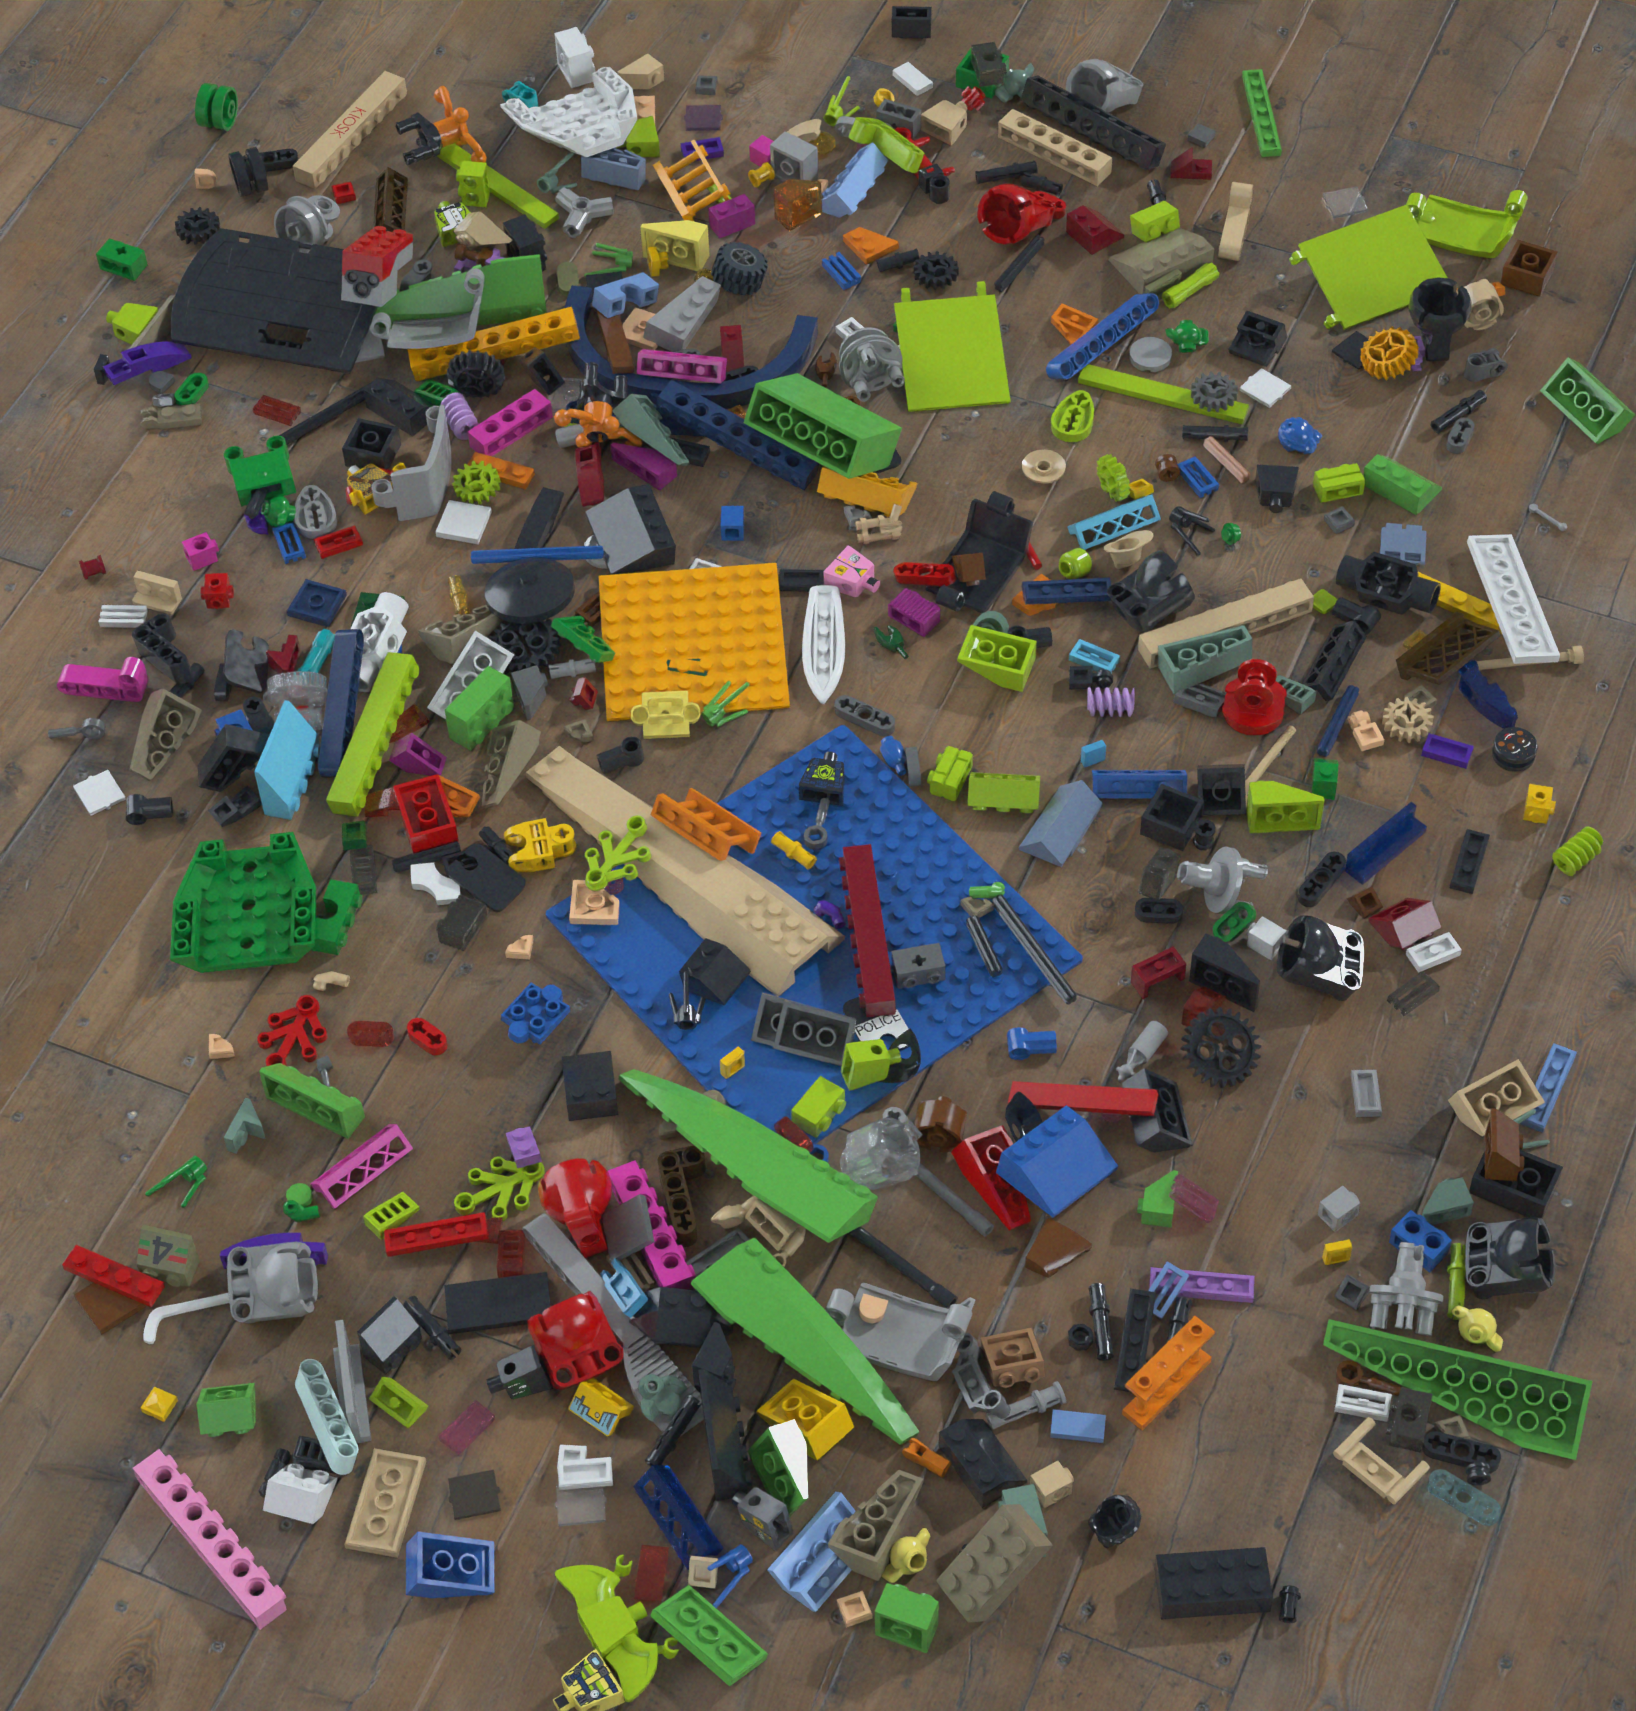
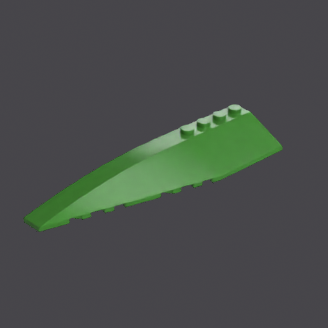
(762, 1159)

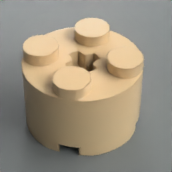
(1485, 305)

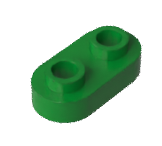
(191, 389)
(1234, 920)

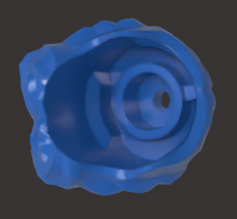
(1298, 436)

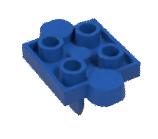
(535, 1013)

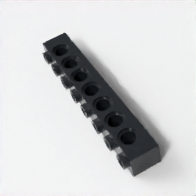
(1151, 148)

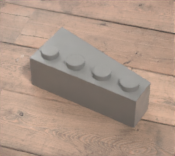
(681, 318)

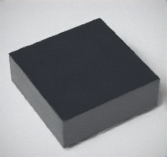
(100, 375)

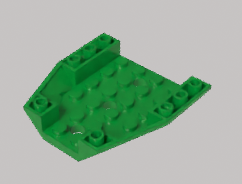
(211, 901)

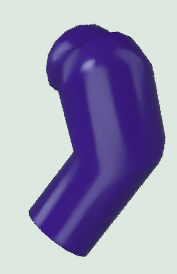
(824, 907)

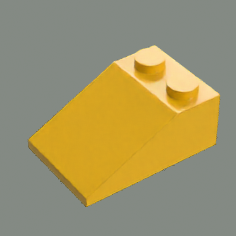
(815, 1413)

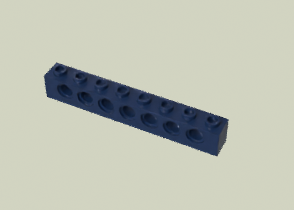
(731, 432)

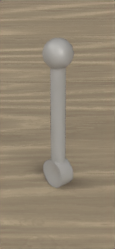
(1533, 508)

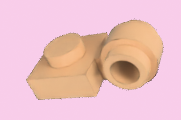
(1365, 732)

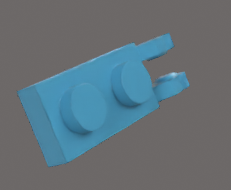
(624, 1289)

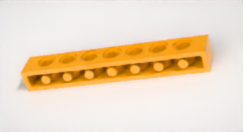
(500, 341)

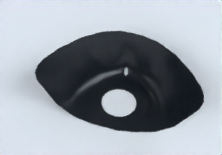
(907, 1067)
(1022, 1112)

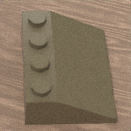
(1160, 256)

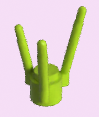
(835, 111)

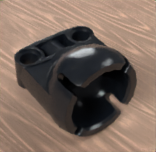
(1439, 314)
(1148, 594)
(1324, 959)
(1509, 1257)

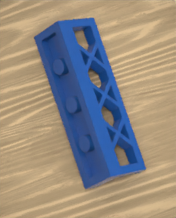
(1136, 782)

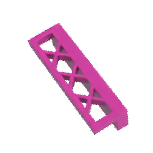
(358, 1156)

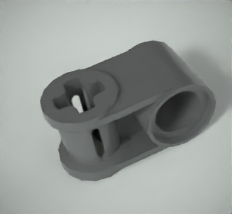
(419, 273)
(1483, 365)

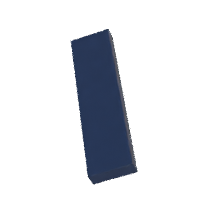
(1065, 591)

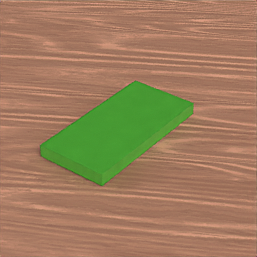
(709, 1635)

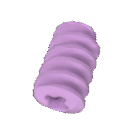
(459, 415)
(1110, 701)

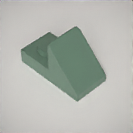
(244, 1123)

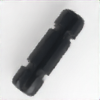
(282, 1458)

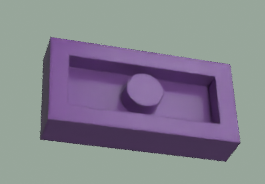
(523, 1147)

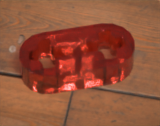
(370, 1033)
(793, 1133)

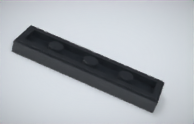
(1135, 1336)

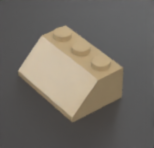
(479, 230)
(1505, 1089)

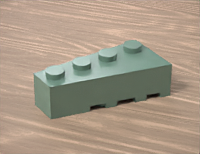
(1203, 657)

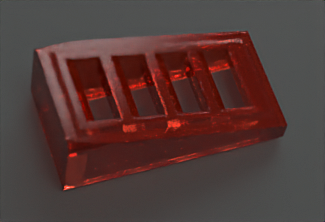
(506, 1262)

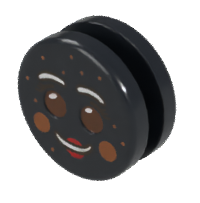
(1514, 749)

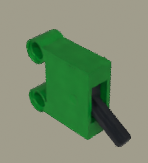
(260, 475)

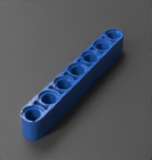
(1102, 336)

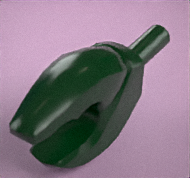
(893, 642)

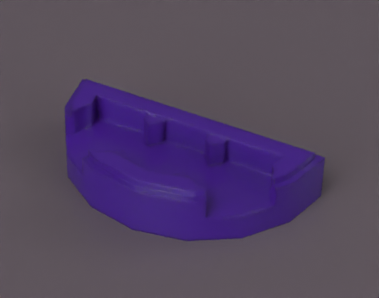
(258, 524)

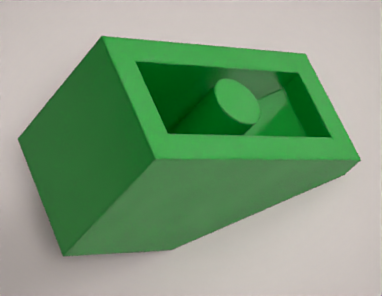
(1325, 778)

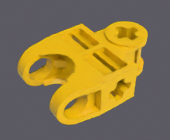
(551, 843)

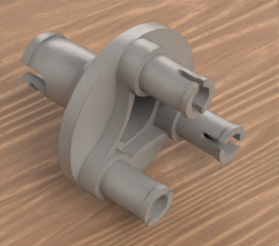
(1221, 878)
(1407, 1291)

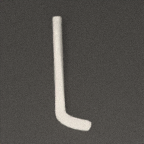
(170, 1310)

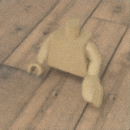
(773, 1225)

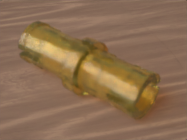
(458, 595)

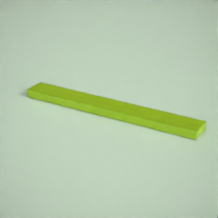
(505, 189)
(1156, 392)

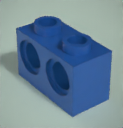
(1424, 1235)

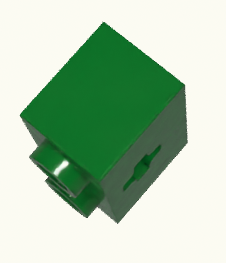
(121, 259)

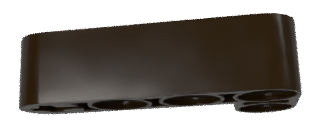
(679, 1197)

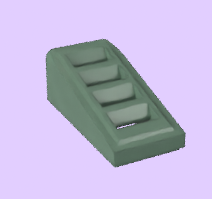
(1306, 693)

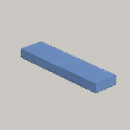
(1550, 1084)

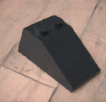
(1223, 971)
(589, 1086)

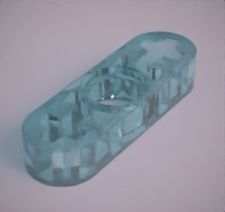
(1467, 1508)

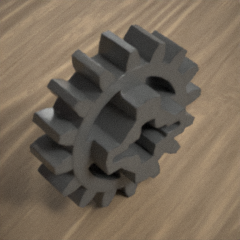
(1214, 391)

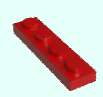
(436, 1234)
(113, 1275)

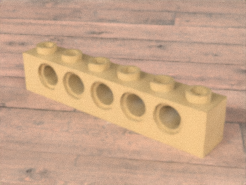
(1055, 147)

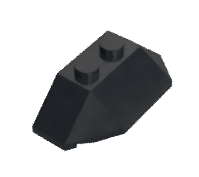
(677, 1317)

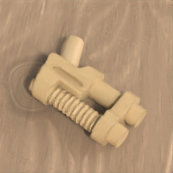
(888, 527)

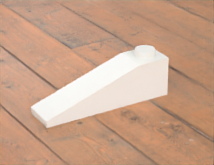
(472, 661)

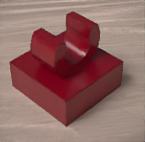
(584, 694)

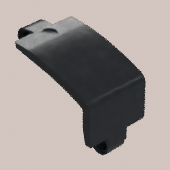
(1004, 544)

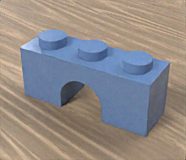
(611, 297)

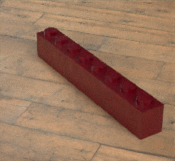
(868, 930)

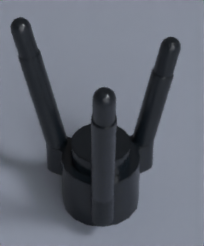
(1183, 518)
(686, 1017)

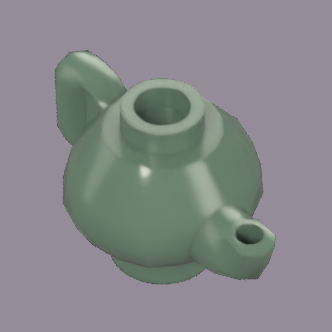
(1014, 83)

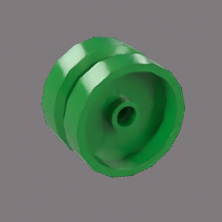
(216, 106)

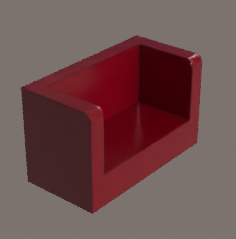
(1157, 969)

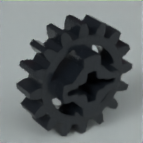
(197, 225)
(936, 270)

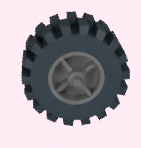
(739, 268)

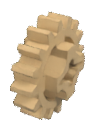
(1407, 719)

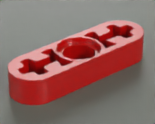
(938, 574)

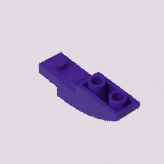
(151, 356)
(317, 1249)

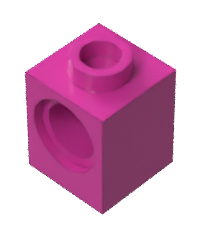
(200, 551)

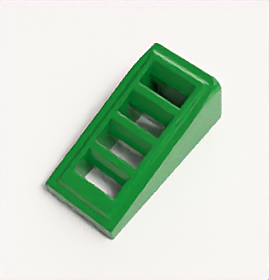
(435, 399)

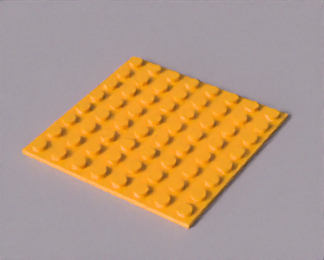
(711, 614)

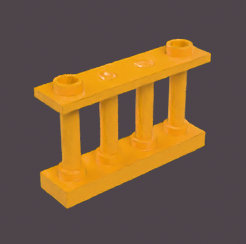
(673, 186)

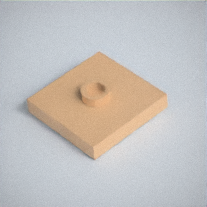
(634, 329)

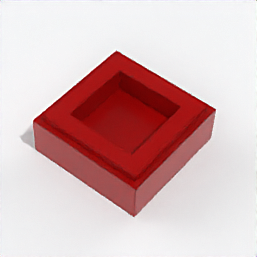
(343, 192)

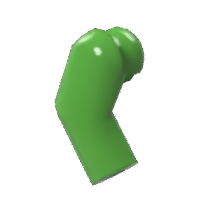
(987, 891)

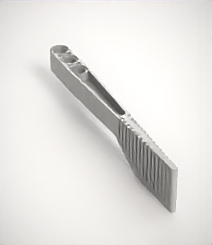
(640, 1353)

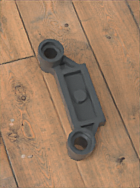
(974, 1383)

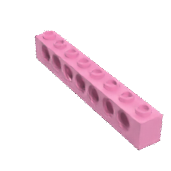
(260, 1608)

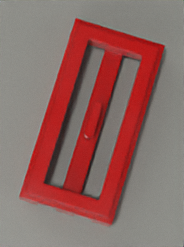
(339, 545)

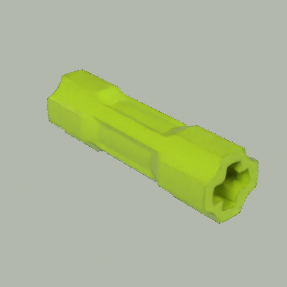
(1178, 293)

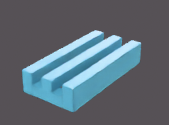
(1092, 659)

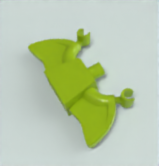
(613, 1625)

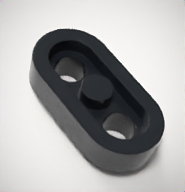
(1158, 910)

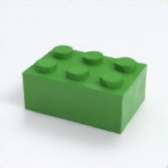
(479, 708)

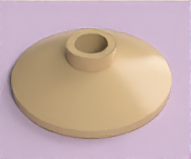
(1043, 466)

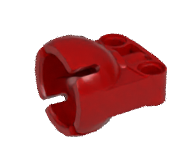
(1013, 213)
(578, 1200)
(574, 1339)

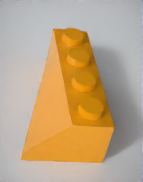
(866, 491)

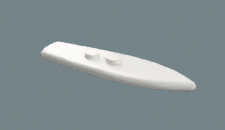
(823, 641)

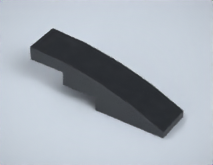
(540, 519)

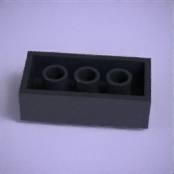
(1213, 1583)

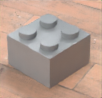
(793, 158)

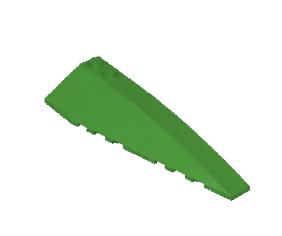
(510, 293)
(774, 1307)
(1511, 1399)

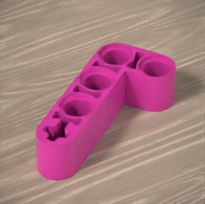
(105, 683)

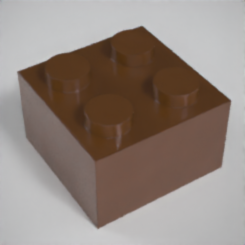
(1528, 268)

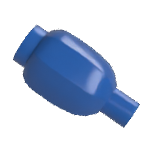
(893, 754)

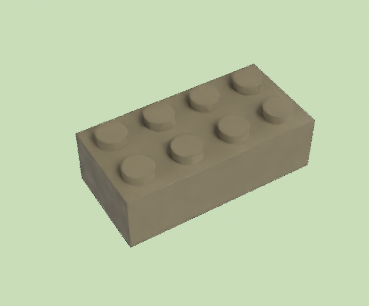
(994, 1563)

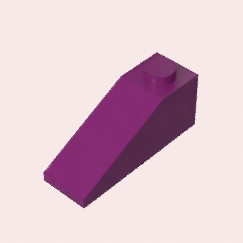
(645, 463)

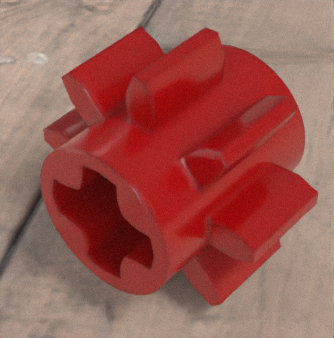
(973, 98)

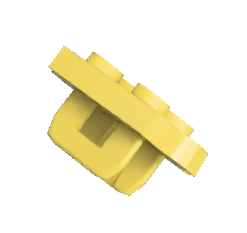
(665, 714)

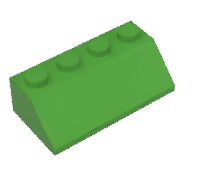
(1587, 401)
(312, 1099)

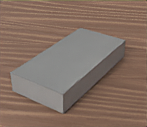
(1366, 1093)

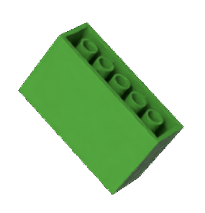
(822, 425)

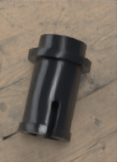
(1289, 1603)

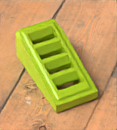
(372, 1218)

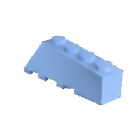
(854, 181)

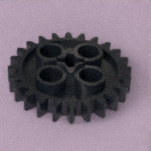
(539, 639)
(1229, 1028)

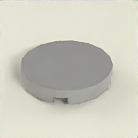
(1150, 354)

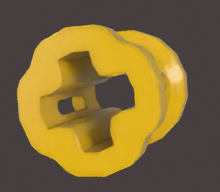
(761, 174)

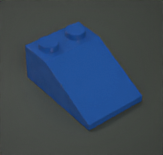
(448, 1566)

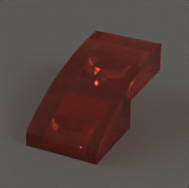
(409, 722)
(380, 803)
(651, 1573)

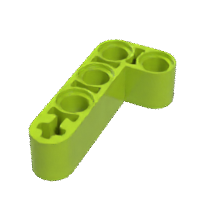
(888, 142)

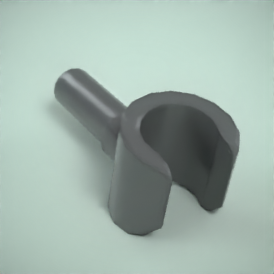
(323, 1065)

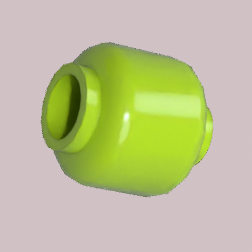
(1075, 564)

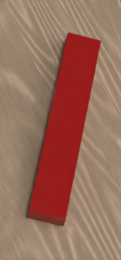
(1088, 1098)

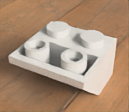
(299, 1493)

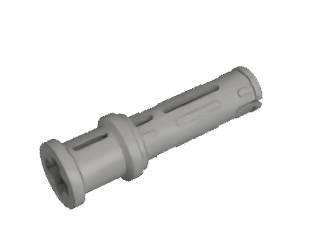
(1036, 1402)

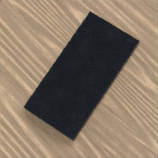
(496, 1302)

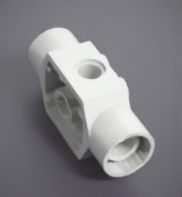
(381, 635)

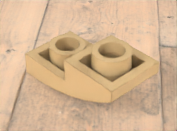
(807, 130)

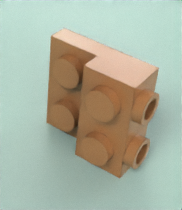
(1013, 1357)

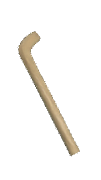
(1270, 756)

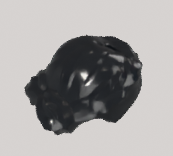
(1115, 1520)

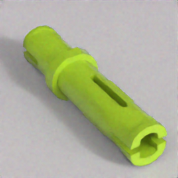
(1457, 1278)

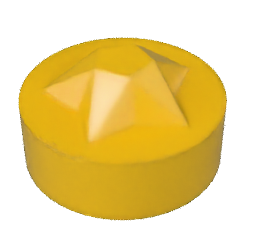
(882, 94)

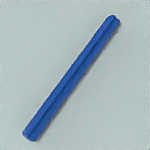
(553, 553)

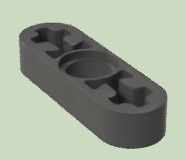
(860, 707)

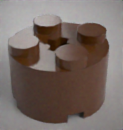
(940, 1124)

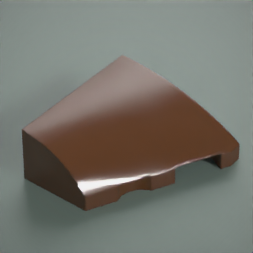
(1055, 1248)

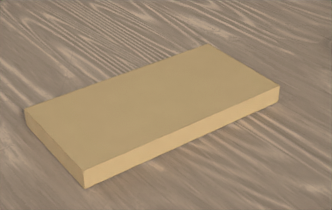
(385, 1503)

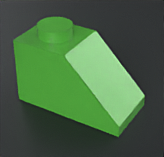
(1157, 1205)

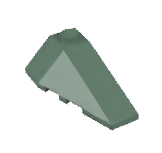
(642, 419)

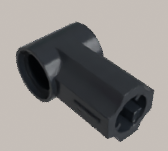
(1365, 616)
(1042, 636)
(628, 753)
(140, 808)

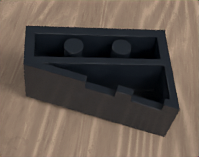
(229, 756)

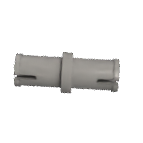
(572, 668)

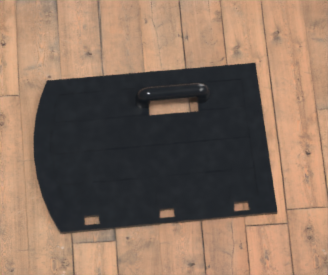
(242, 287)

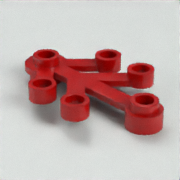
(294, 1031)

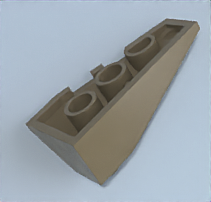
(450, 638)
(161, 731)
(869, 1533)

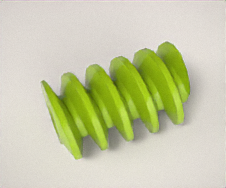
(1578, 851)

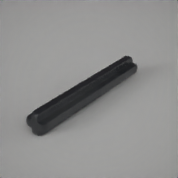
(1019, 263)

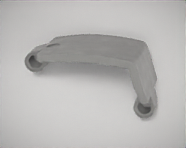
(436, 331)
(420, 489)
(910, 1337)

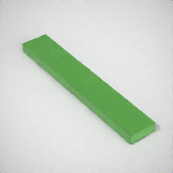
(1261, 113)

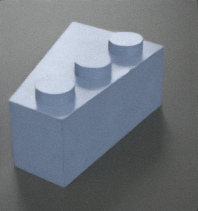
(615, 168)

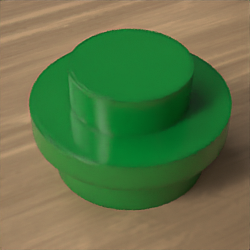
(1231, 533)

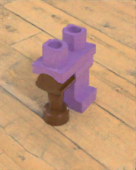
(469, 258)

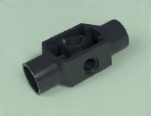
(1388, 583)

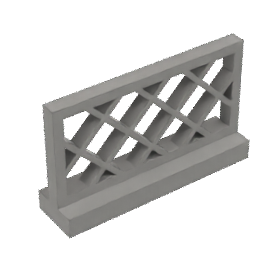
(351, 1385)

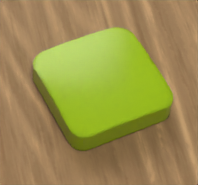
(1323, 601)

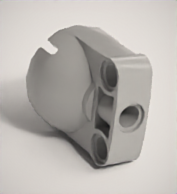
(1103, 84)
(272, 1282)

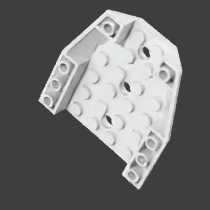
(582, 121)

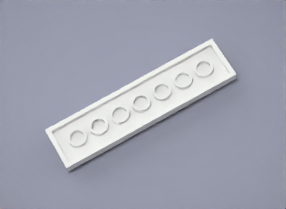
(1513, 599)

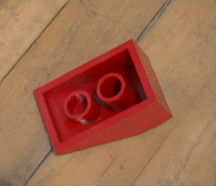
(426, 813)

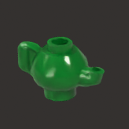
(1188, 336)
(278, 511)

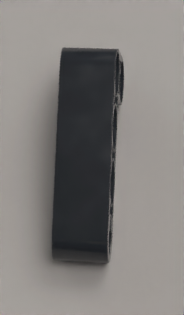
(154, 645)

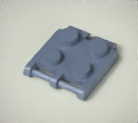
(1404, 544)

